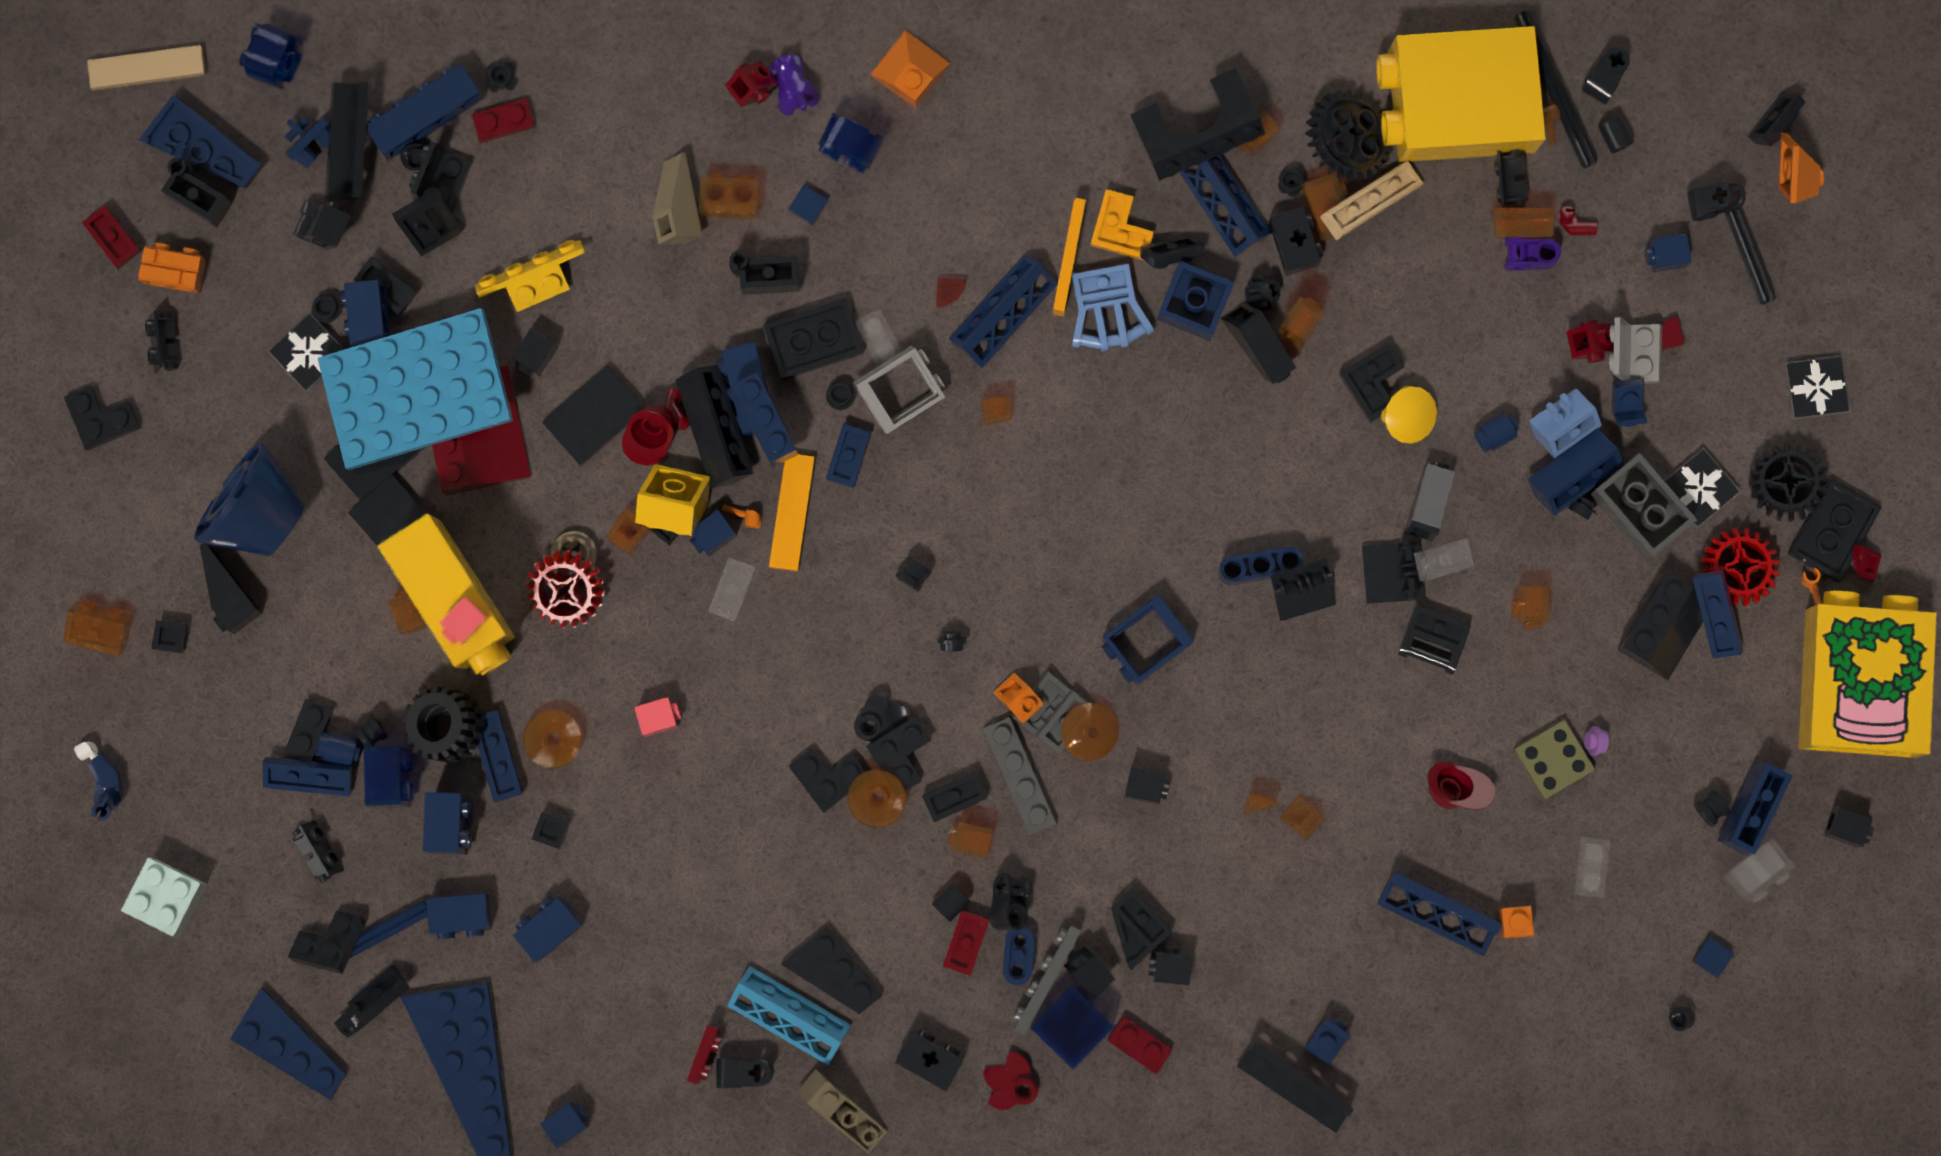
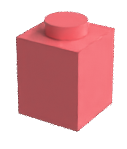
(463, 622)
(657, 716)

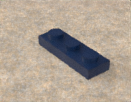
(1718, 614)
(498, 759)
(307, 776)

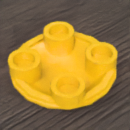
(1410, 414)

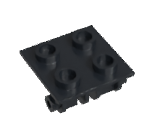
(1392, 572)
(1303, 589)

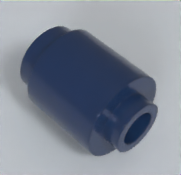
(1496, 432)
(337, 748)

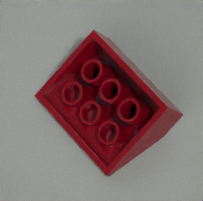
(485, 456)

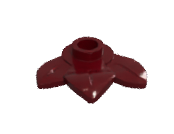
(1007, 1079)

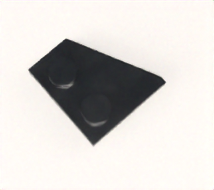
(1138, 927)

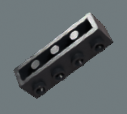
(714, 426)

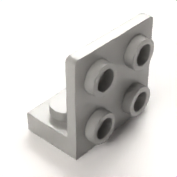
(1636, 351)

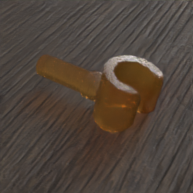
(1551, 114)

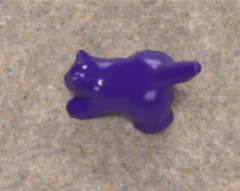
(793, 87)

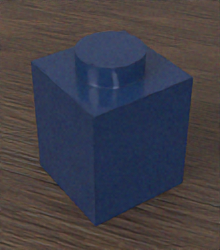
(1668, 253)
(712, 534)
(565, 1124)

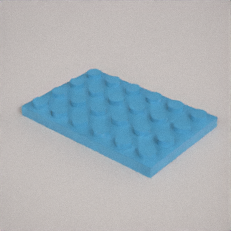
(415, 389)

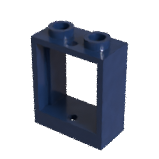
(1171, 624)

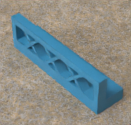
(791, 1011)

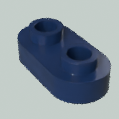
(1018, 956)

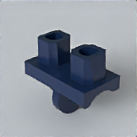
(300, 151)

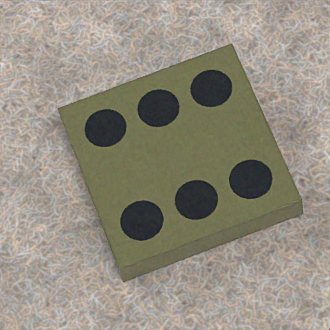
(1554, 759)

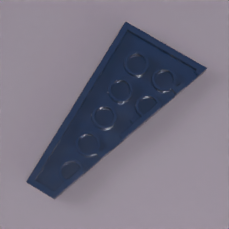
(462, 1046)

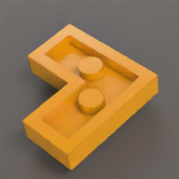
(1112, 230)

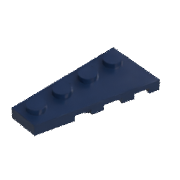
(195, 140)
(281, 1042)

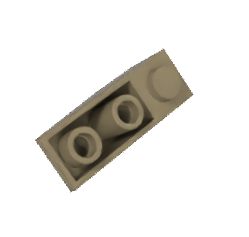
(675, 206)
(841, 1111)

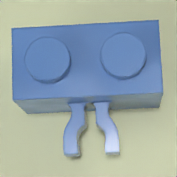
(1565, 422)

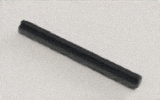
(1559, 96)

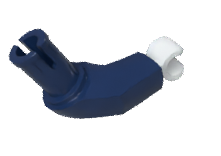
(108, 784)

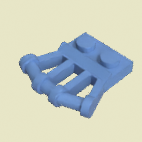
(1106, 289)

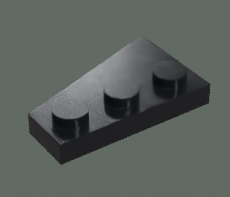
(833, 971)

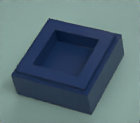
(808, 205)
(1713, 957)

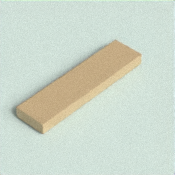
(146, 67)
(1371, 200)

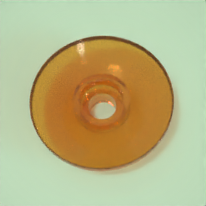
(541, 728)
(1076, 728)
(874, 812)

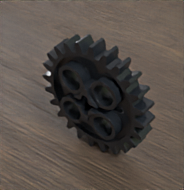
(1348, 136)

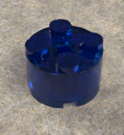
(272, 55)
(849, 141)

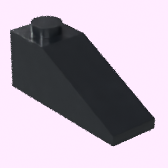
(227, 597)

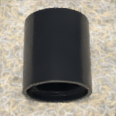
(1616, 134)
(950, 902)

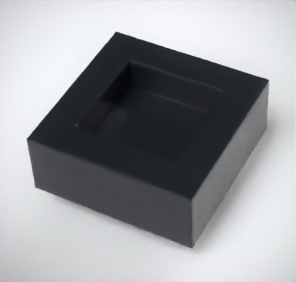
(169, 637)
(550, 830)

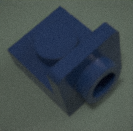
(1628, 402)
(1328, 1040)

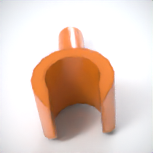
(752, 518)
(1812, 585)

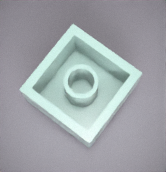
(164, 897)

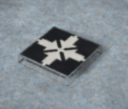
(299, 351)
(1816, 388)
(1702, 486)

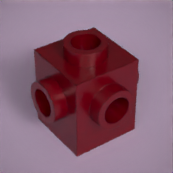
(751, 83)
(1590, 341)

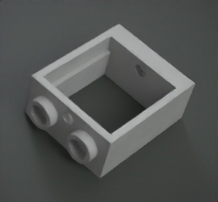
(933, 382)

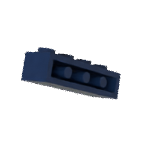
(424, 111)

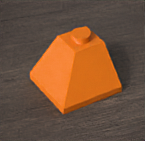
(910, 69)
(1798, 172)

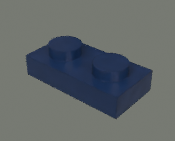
(848, 456)

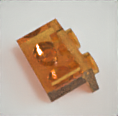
(1522, 222)
(96, 627)

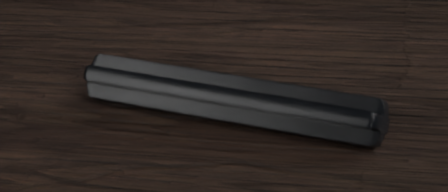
(1750, 256)

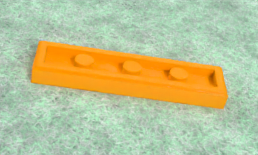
(1069, 257)
(792, 513)

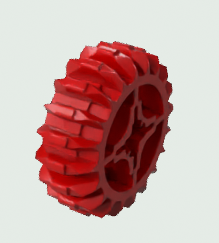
(1739, 554)
(557, 582)

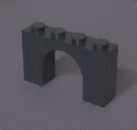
(1176, 152)

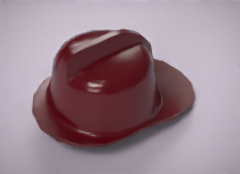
(648, 435)
(1459, 786)

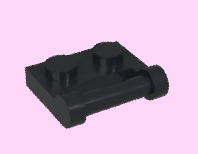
(420, 227)
(1437, 630)

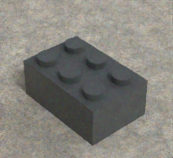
(1643, 507)

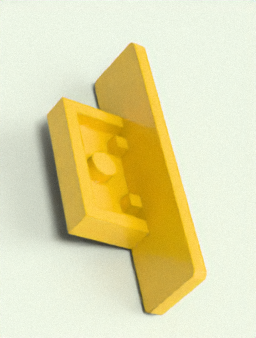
(535, 279)

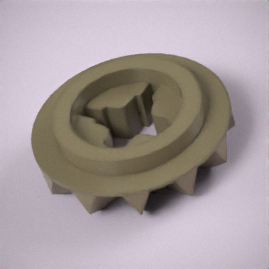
(571, 540)

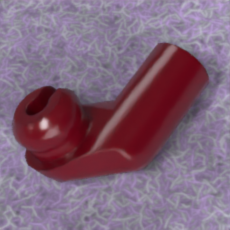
(1573, 225)
(671, 406)

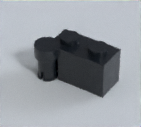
(194, 194)
(322, 224)
(765, 274)

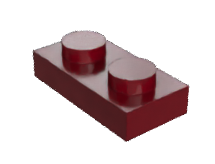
(503, 120)
(111, 237)
(966, 943)
(1139, 1045)
(700, 1067)

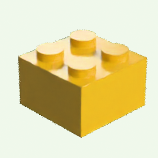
(672, 500)

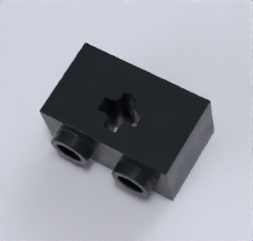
(1295, 258)
(912, 1060)

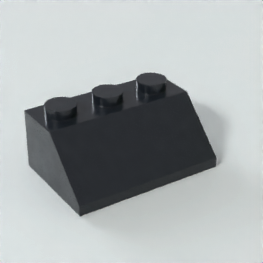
(1664, 627)

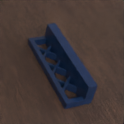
(1232, 197)
(999, 306)
(1444, 903)

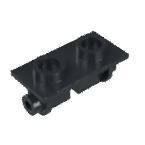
(1508, 168)
(159, 330)
(312, 839)

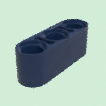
(1245, 564)

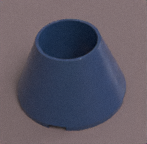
(253, 508)

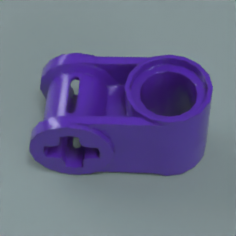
(1529, 254)

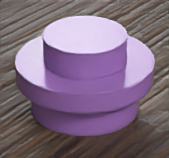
(1596, 741)

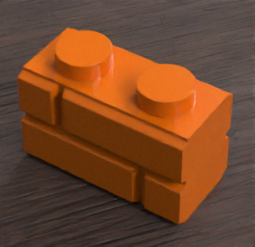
(172, 268)

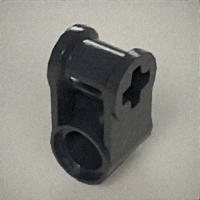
(1605, 78)
(1714, 200)
(1010, 902)
(738, 1072)

